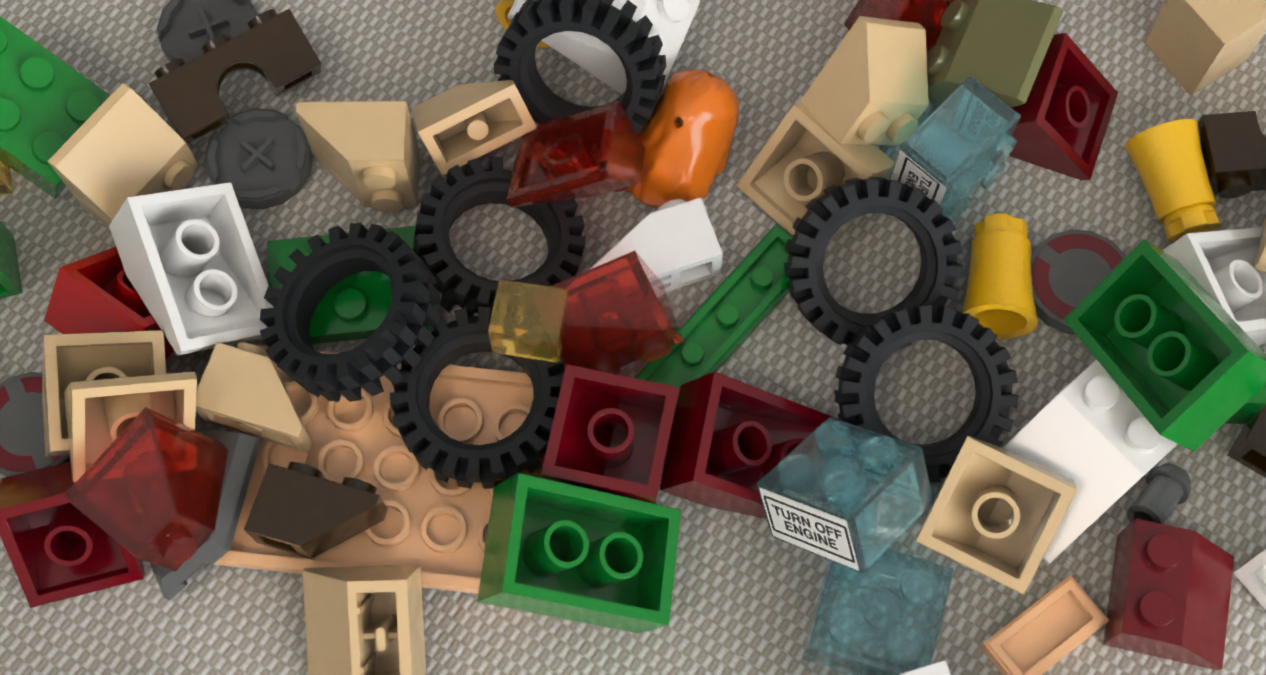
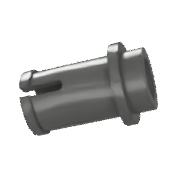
(1164, 490)

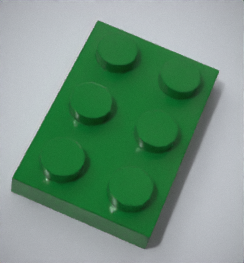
(353, 305)

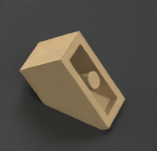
(471, 121)
(250, 397)

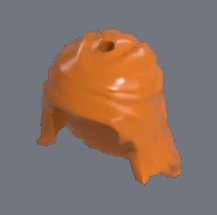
(687, 156)

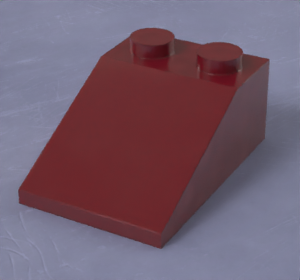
(729, 440)

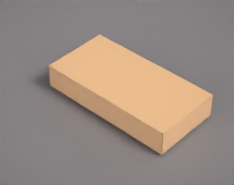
(1045, 631)

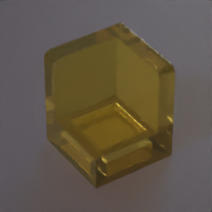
(527, 320)

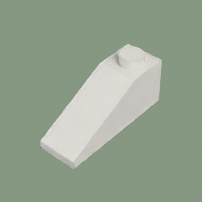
(674, 244)

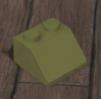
(993, 43)

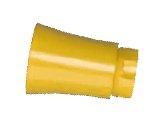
(1175, 177)
(1001, 277)

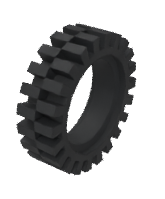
(596, 18)
(480, 187)
(840, 206)
(318, 273)
(959, 331)
(468, 461)

